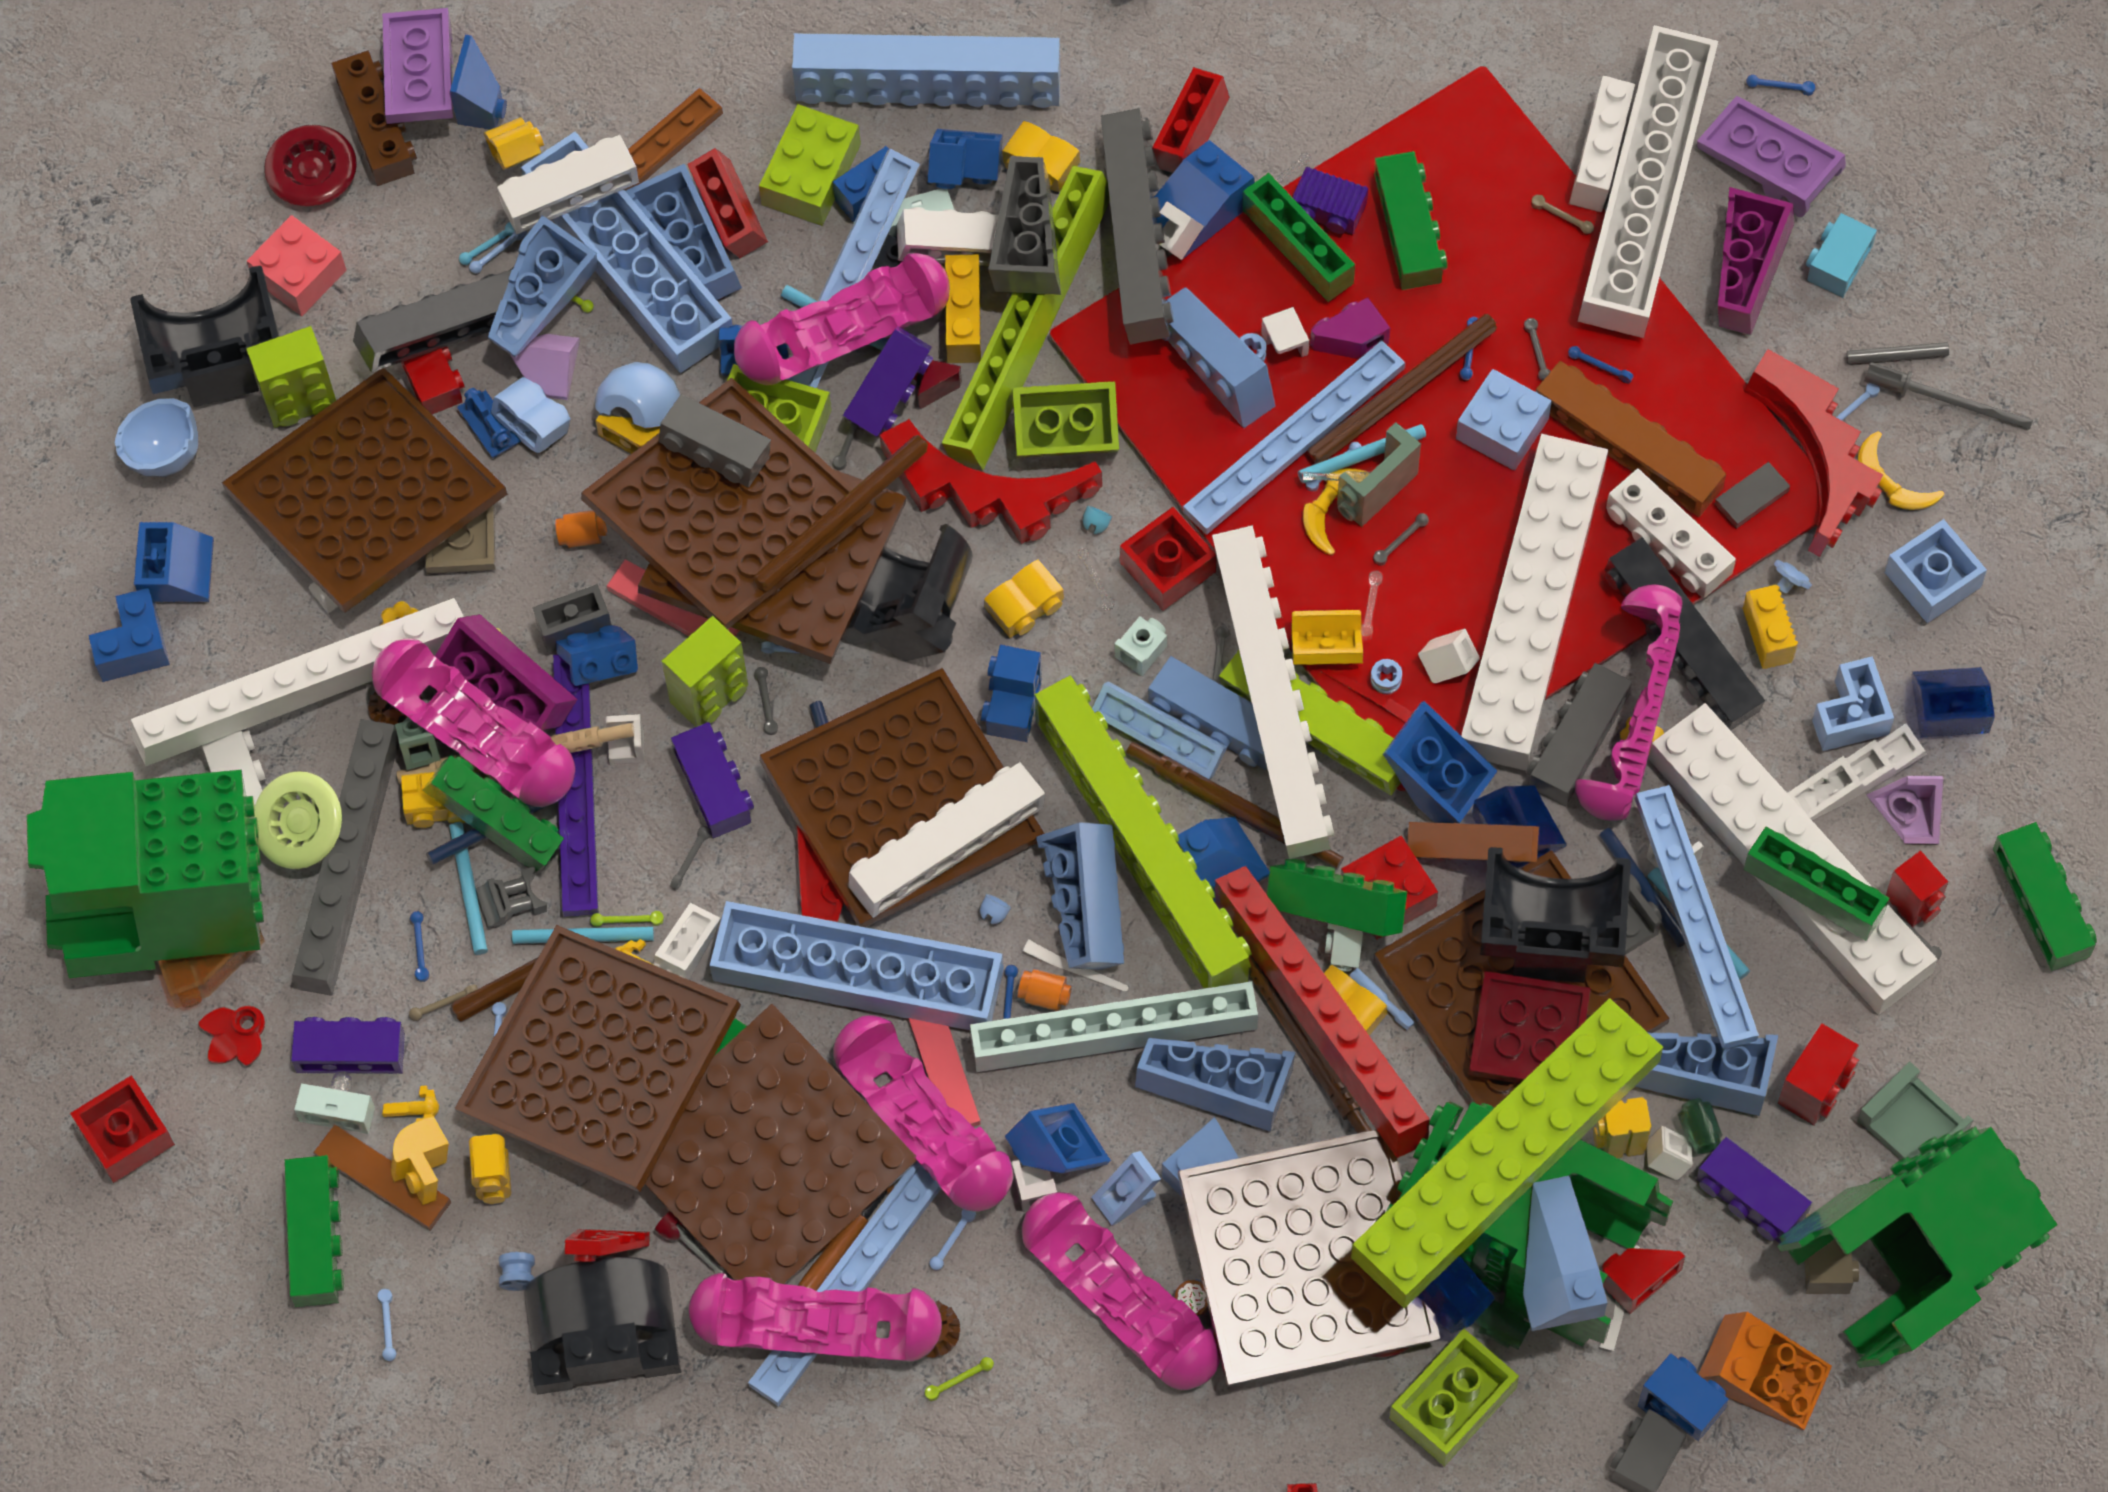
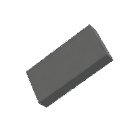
(1752, 495)

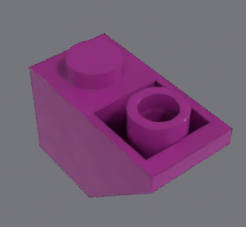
(1351, 331)

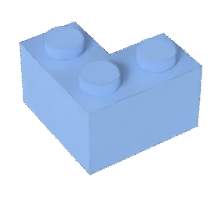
(1859, 712)

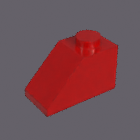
(1640, 1274)

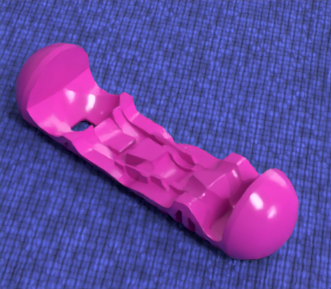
(845, 322)
(468, 721)
(1631, 755)
(942, 1139)
(1114, 1288)
(827, 1322)

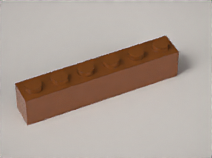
(1631, 438)

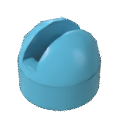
(1096, 517)

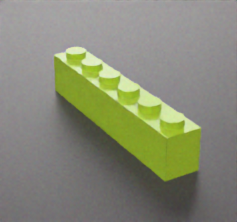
(1332, 728)

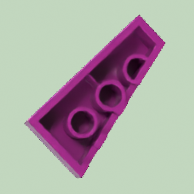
(1751, 253)
(505, 673)

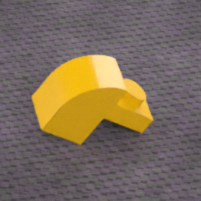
(415, 1153)

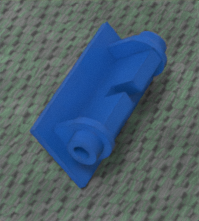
(487, 428)

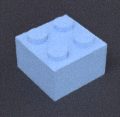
(1503, 419)
(1935, 571)

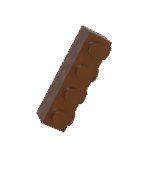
(364, 97)

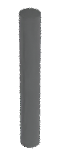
(1897, 353)

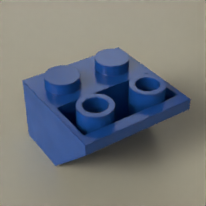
(173, 562)

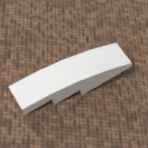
(1857, 773)
(687, 941)

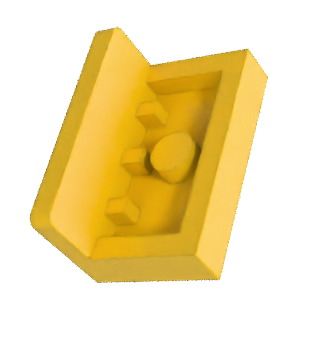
(1327, 637)

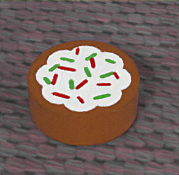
(1193, 1295)

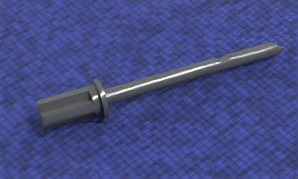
(1901, 382)

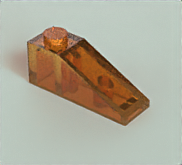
(199, 976)

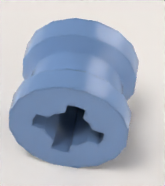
(516, 1270)

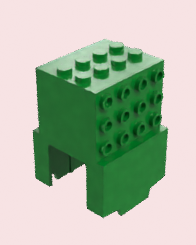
(147, 869)
(1613, 1201)
(1940, 1230)

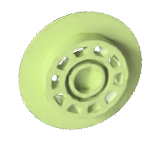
(301, 821)

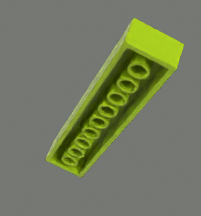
(1141, 836)
(1506, 1153)

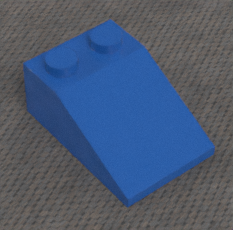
(1207, 189)
(1438, 766)

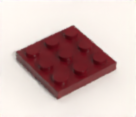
(1523, 1024)

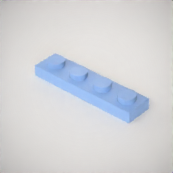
(1159, 730)

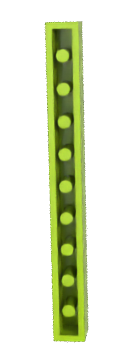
(1025, 326)

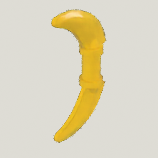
(1897, 495)
(1315, 513)

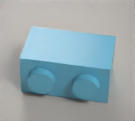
(1840, 255)

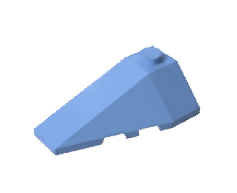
(543, 280)
(1561, 1267)

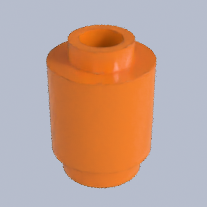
(580, 529)
(1044, 989)

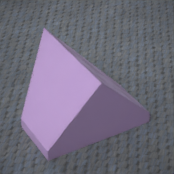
(549, 363)
(1912, 807)

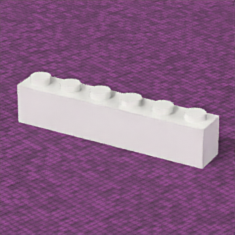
(945, 839)

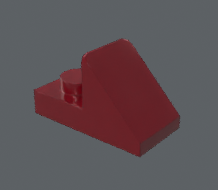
(937, 382)

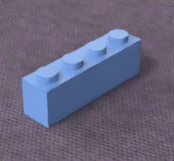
(1208, 709)

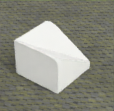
(1669, 1153)

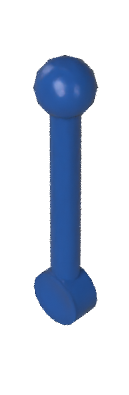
(1807, 87)
(1575, 352)
(1466, 373)
(1011, 972)
(421, 973)

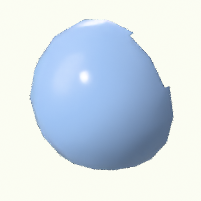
(640, 390)
(158, 438)

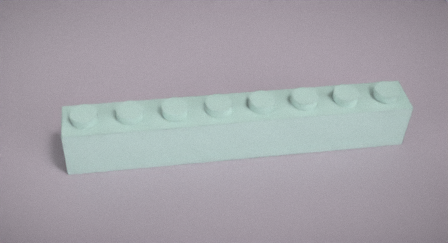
(1113, 1026)

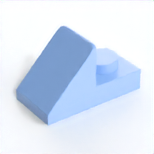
(1127, 1188)

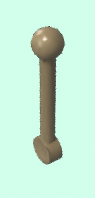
(1538, 202)
(416, 1013)

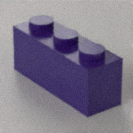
(889, 382)
(712, 779)
(348, 1046)
(1752, 1190)

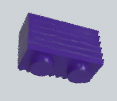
(1331, 200)

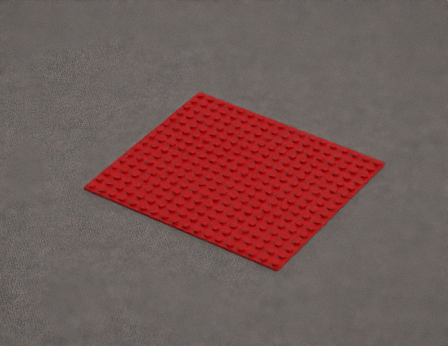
(1503, 262)

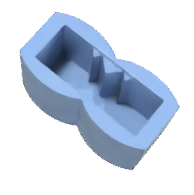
(530, 414)

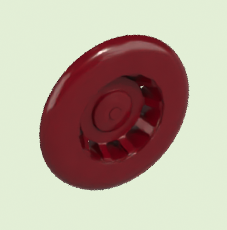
(314, 177)

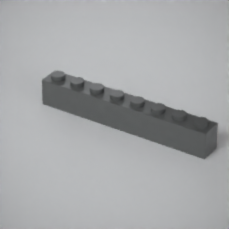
(1136, 227)
(346, 863)

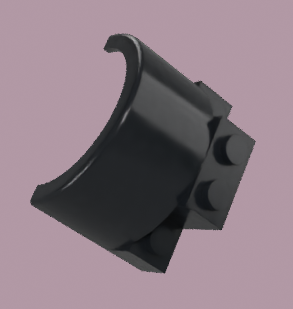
(206, 346)
(913, 599)
(1555, 923)
(597, 1318)

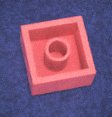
(298, 265)

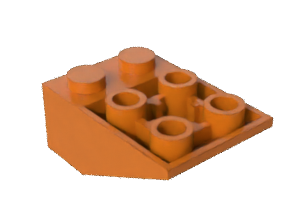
(1765, 1369)

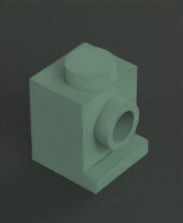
(413, 735)

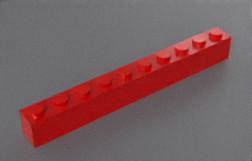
(1322, 1012)

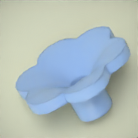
(1790, 577)

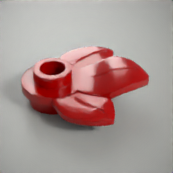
(230, 1038)

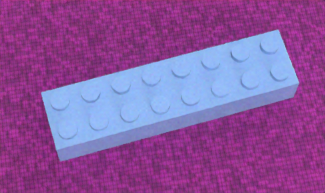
(926, 70)
(643, 270)
(856, 966)

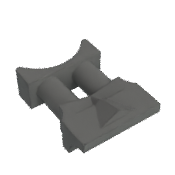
(495, 901)

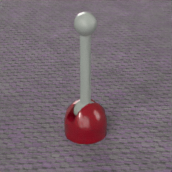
(673, 1230)

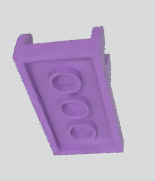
(417, 65)
(1772, 153)

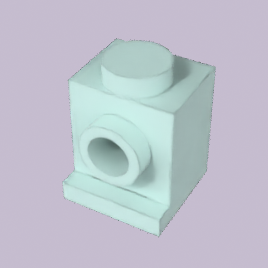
(1140, 654)
(1344, 946)

